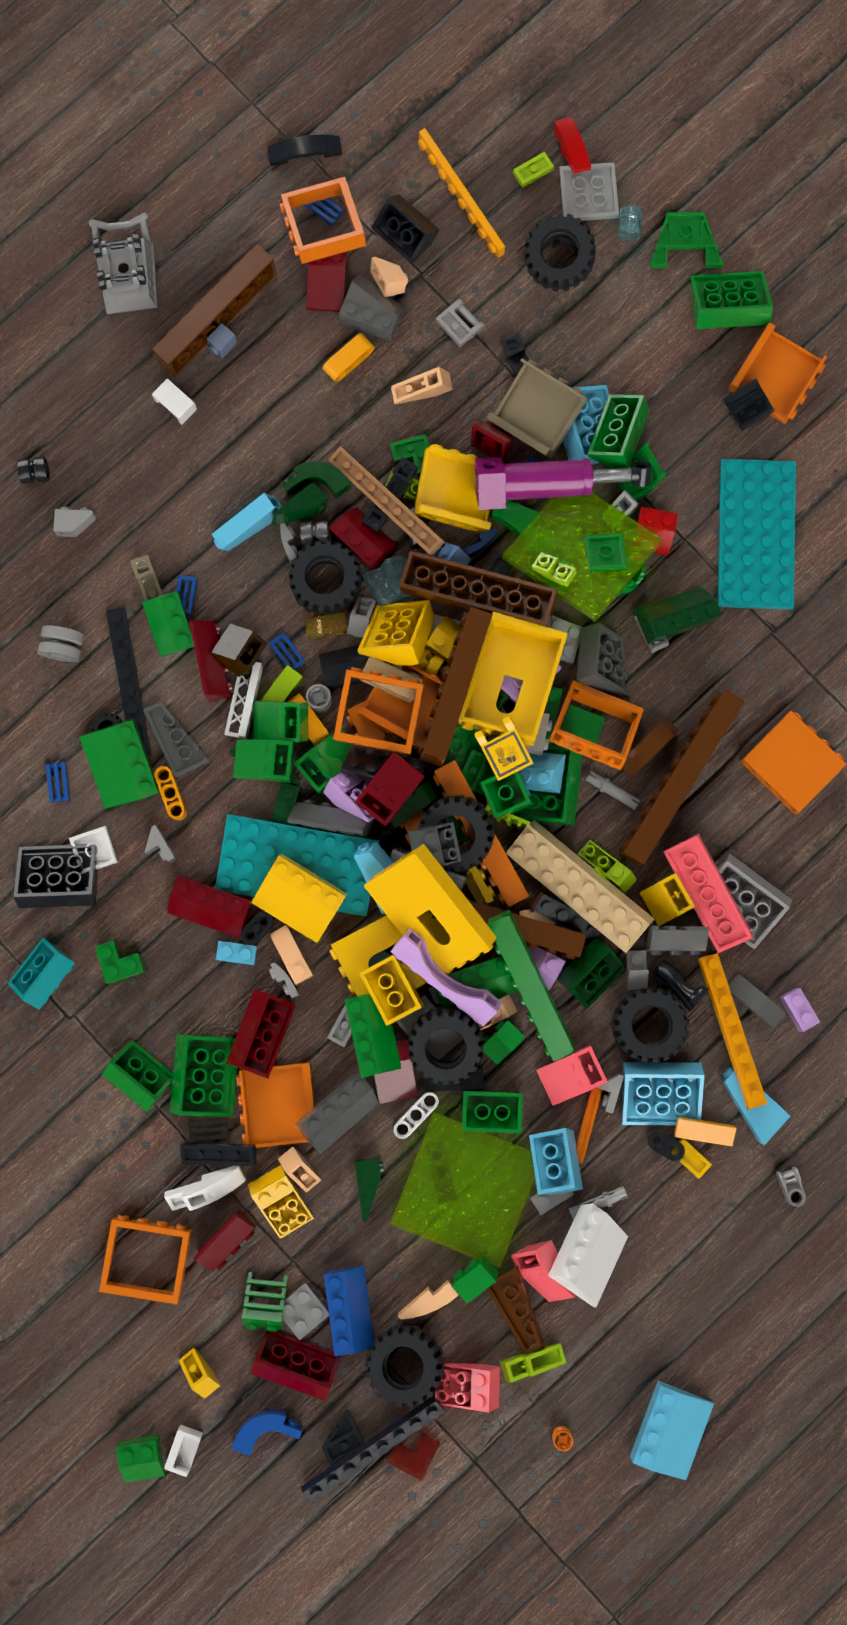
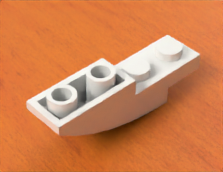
(209, 1189)

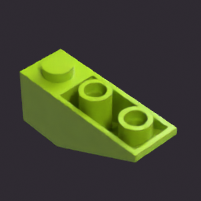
(615, 872)

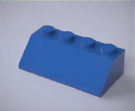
(349, 1310)

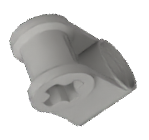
(791, 1185)

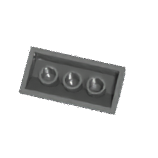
(329, 819)
(337, 1113)

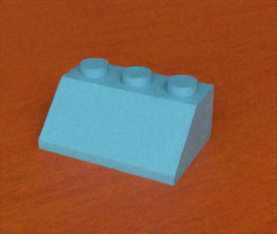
(545, 772)
(555, 1162)

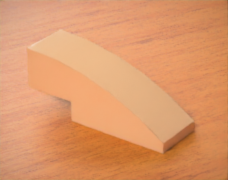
(429, 1301)

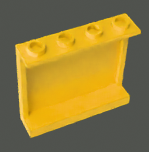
(448, 490)

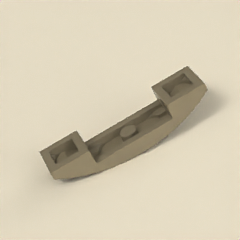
(146, 577)

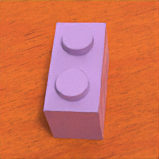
(799, 1009)

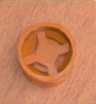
(562, 1442)

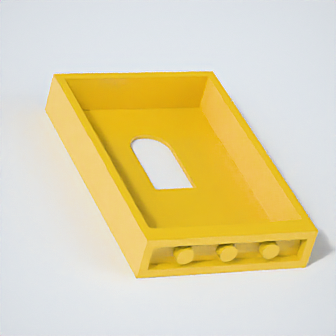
(516, 651)
(420, 885)
(357, 948)

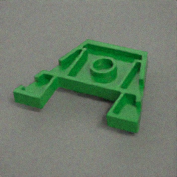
(686, 232)

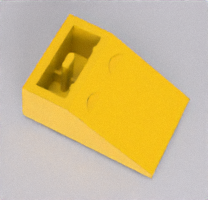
(280, 1201)

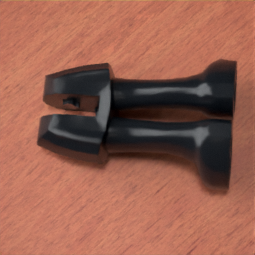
(669, 976)

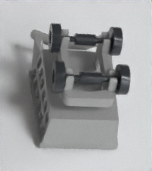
(137, 286)

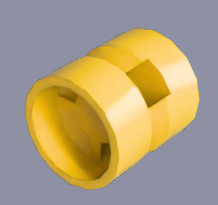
(430, 662)

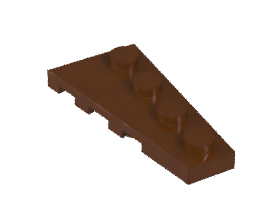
(514, 1304)

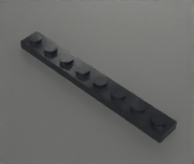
(127, 671)
(372, 1449)

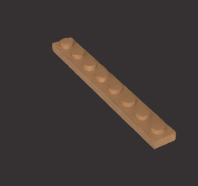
(386, 501)

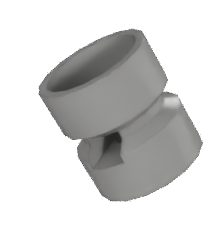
(319, 698)

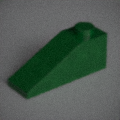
(302, 506)
(285, 802)
(368, 1179)

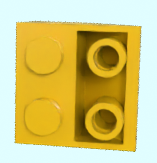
(667, 899)

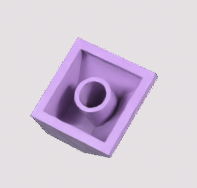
(547, 964)

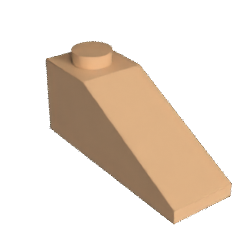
(422, 386)
(291, 955)

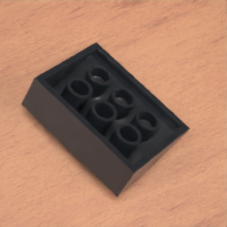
(53, 878)

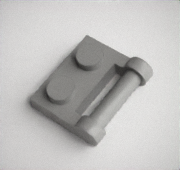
(455, 326)

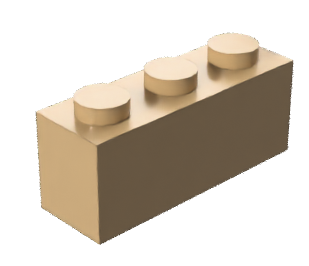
(380, 666)

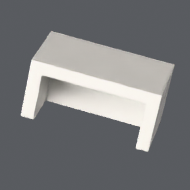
(174, 401)
(183, 1450)

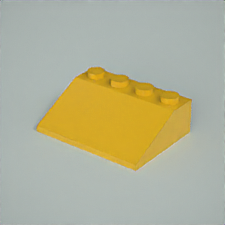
(398, 632)
(299, 897)

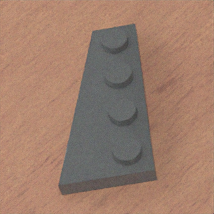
(175, 743)

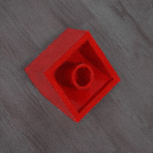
(661, 524)

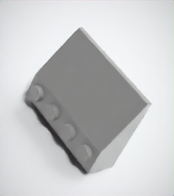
(756, 898)

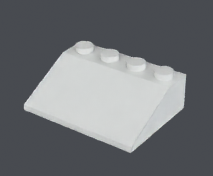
(588, 1254)

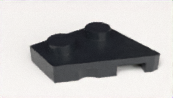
(342, 1439)

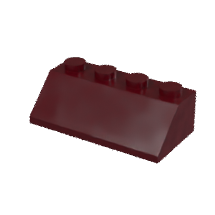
(211, 670)
(208, 906)
(261, 1033)
(296, 1364)

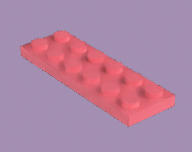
(708, 893)

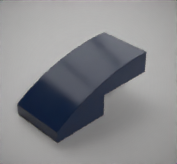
(485, 540)

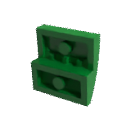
(484, 772)

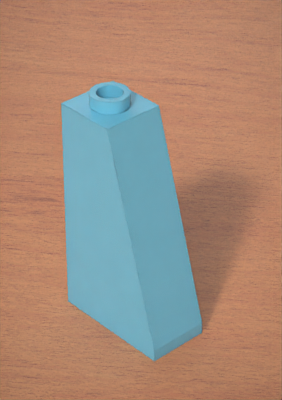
(247, 522)
(372, 860)
(762, 1120)

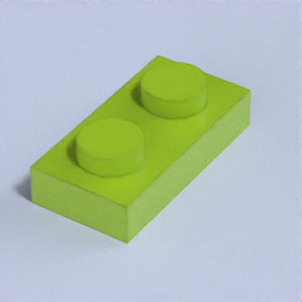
(533, 169)

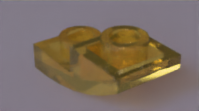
(326, 625)

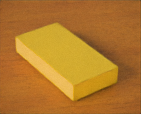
(693, 1159)

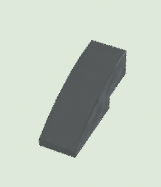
(756, 1001)

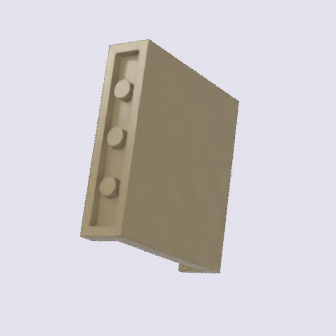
(539, 408)

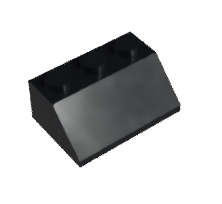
(404, 228)
(337, 662)

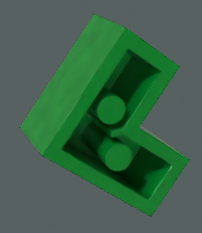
(114, 966)
(501, 1041)

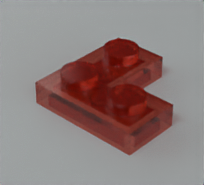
(415, 1461)

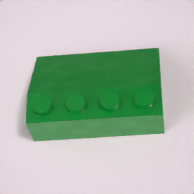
(730, 300)
(119, 763)
(557, 807)
(202, 1078)

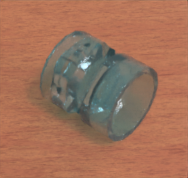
(630, 226)

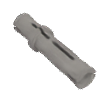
(612, 790)
(603, 1200)

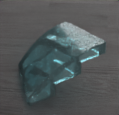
(386, 580)

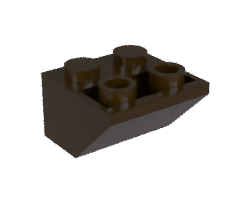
(238, 649)

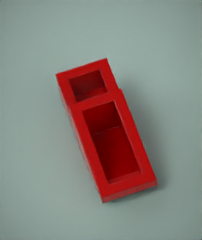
(572, 145)

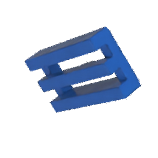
(331, 204)
(193, 591)
(277, 640)
(56, 766)

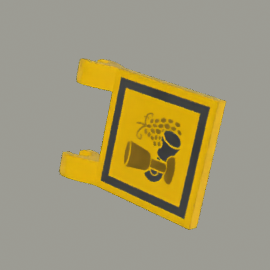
(505, 753)

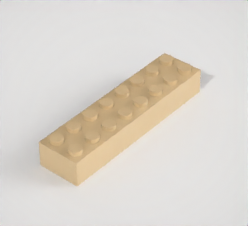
(579, 886)

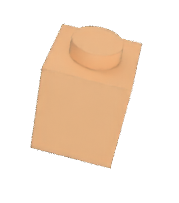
(388, 277)
(299, 1169)

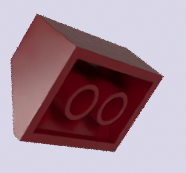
(363, 541)
(225, 1241)

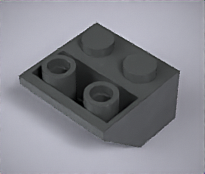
(439, 840)

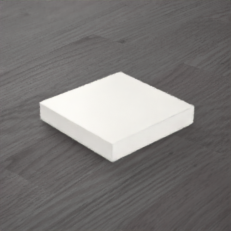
(104, 849)

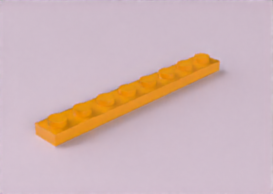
(464, 198)
(732, 1031)

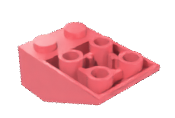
(571, 1075)
(535, 1264)
(469, 1386)

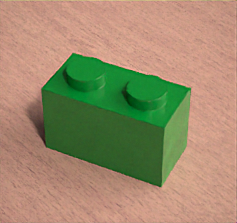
(474, 1279)

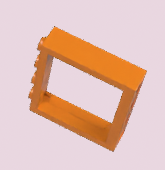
(331, 245)
(604, 703)
(368, 742)
(138, 1291)

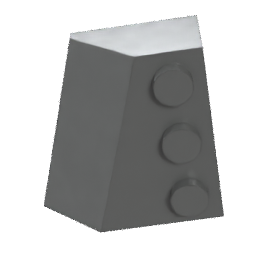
(369, 310)
(601, 660)
(676, 939)

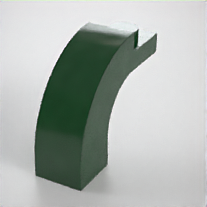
(318, 473)
(424, 795)

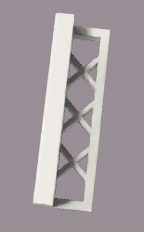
(251, 696)

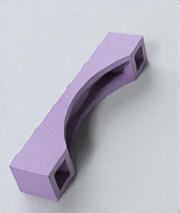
(475, 1002)

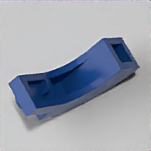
(261, 1423)

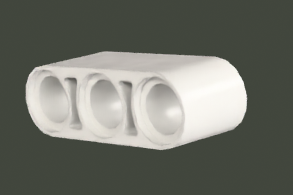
(413, 1124)

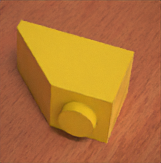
(198, 1373)

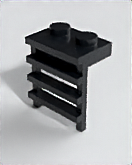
(748, 404)

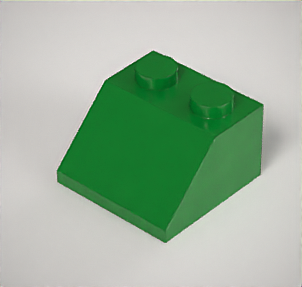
(507, 794)
(140, 1458)

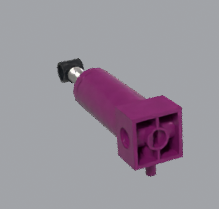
(547, 479)

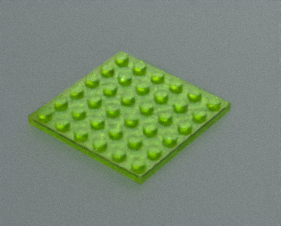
(561, 533)
(465, 1190)

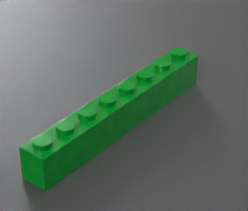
(531, 986)

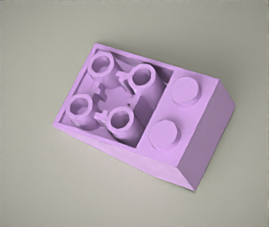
(344, 791)

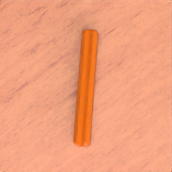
(587, 1123)

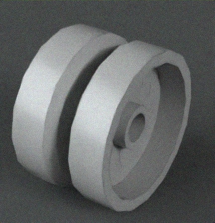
(60, 643)

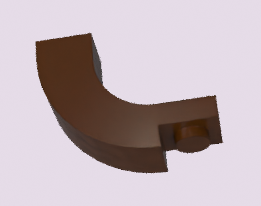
(649, 746)

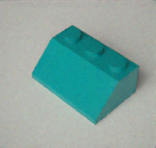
(41, 973)

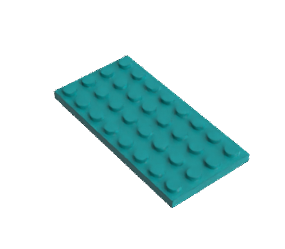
(756, 534)
(254, 845)

